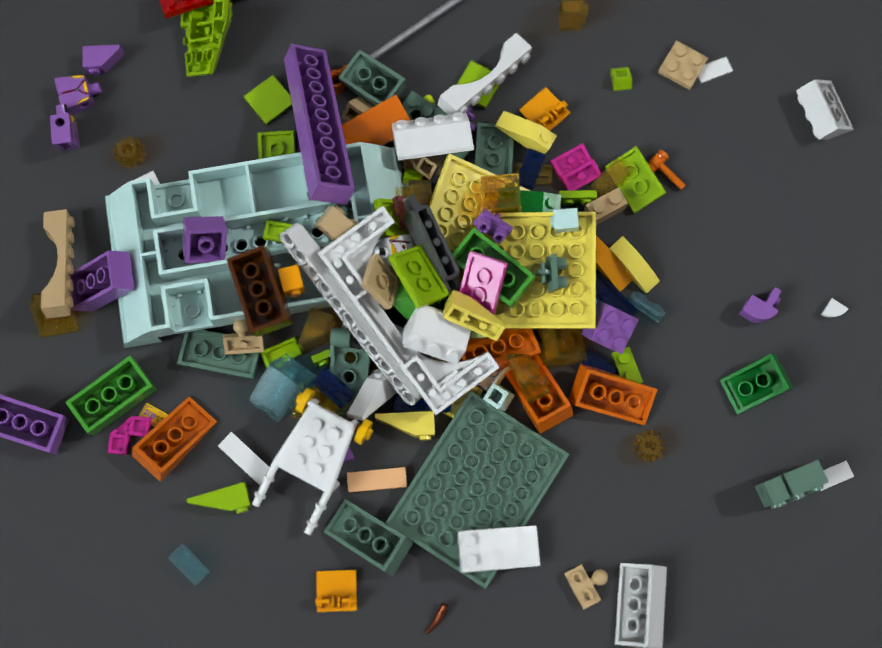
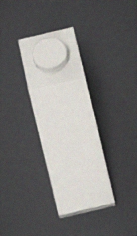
(371, 396)

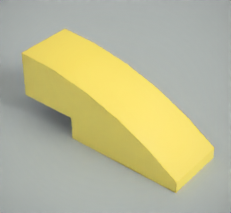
(635, 265)

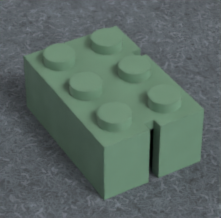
(792, 485)

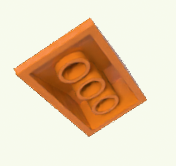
(510, 342)
(612, 394)
(547, 410)
(173, 438)

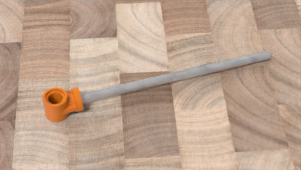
(340, 87)

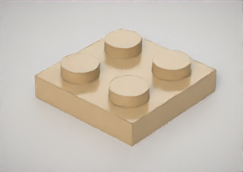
(683, 65)
(381, 281)

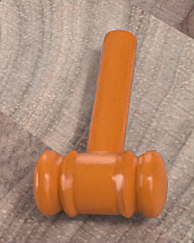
(658, 161)

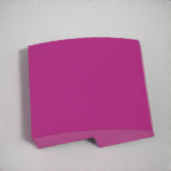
(575, 168)

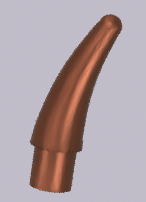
(440, 614)

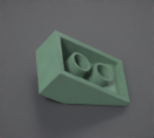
(371, 79)

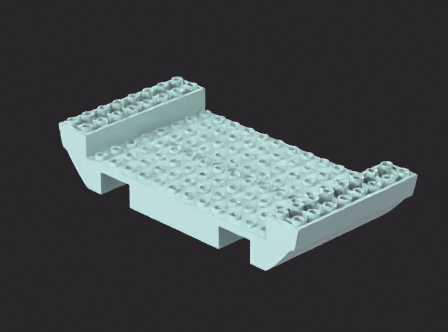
(197, 296)

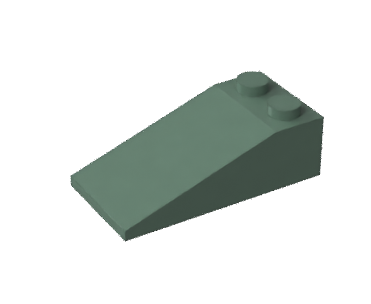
(368, 537)

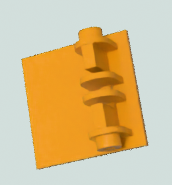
(545, 109)
(336, 591)

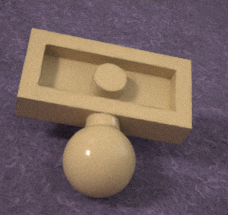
(241, 341)
(583, 585)

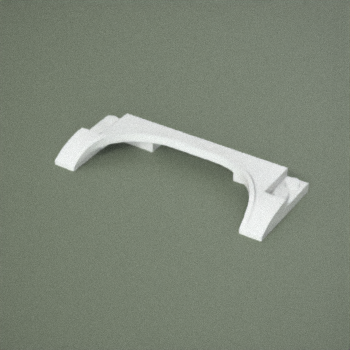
(434, 380)

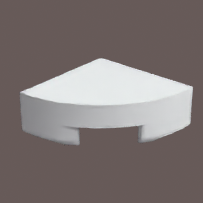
(834, 309)

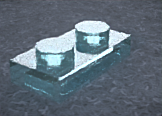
(653, 310)
(189, 564)

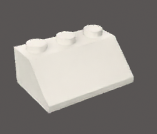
(824, 109)
(434, 335)

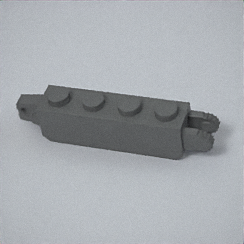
(428, 234)

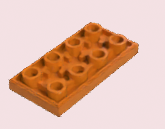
(375, 124)

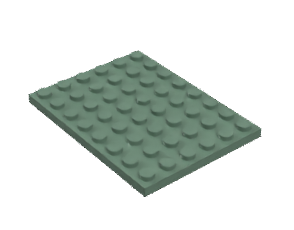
(476, 478)

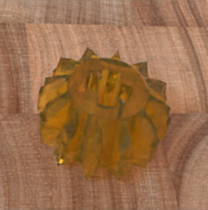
(135, 151)
(642, 441)

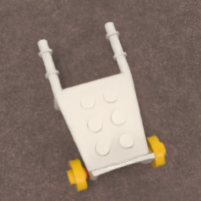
(315, 451)

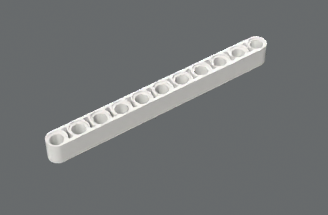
(305, 252)

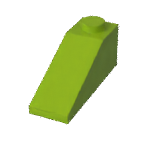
(231, 498)

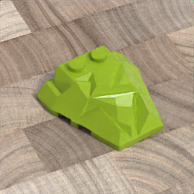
(205, 36)

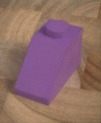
(101, 58)

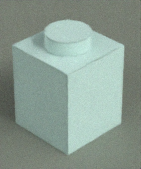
(565, 220)
(499, 397)

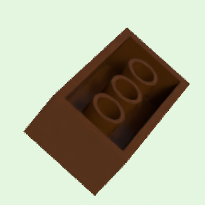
(259, 291)

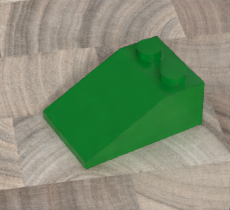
(539, 201)
(756, 383)

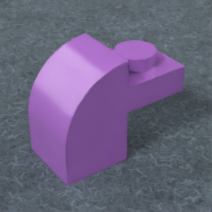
(761, 311)

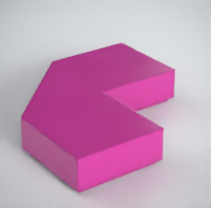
(120, 438)

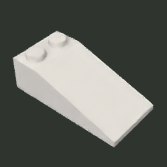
(498, 548)

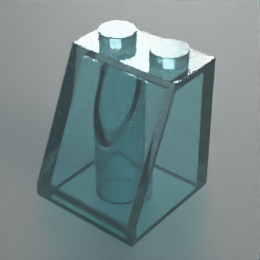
(280, 387)

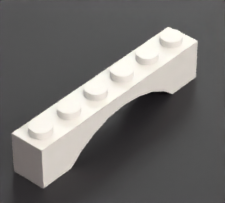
(461, 97)

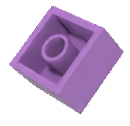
(204, 239)
(612, 327)

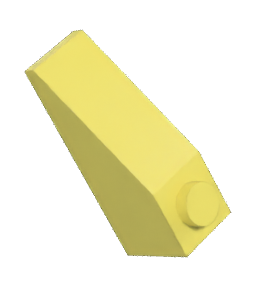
(526, 132)
(471, 315)
(412, 423)

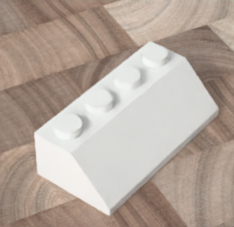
(432, 136)
(641, 605)

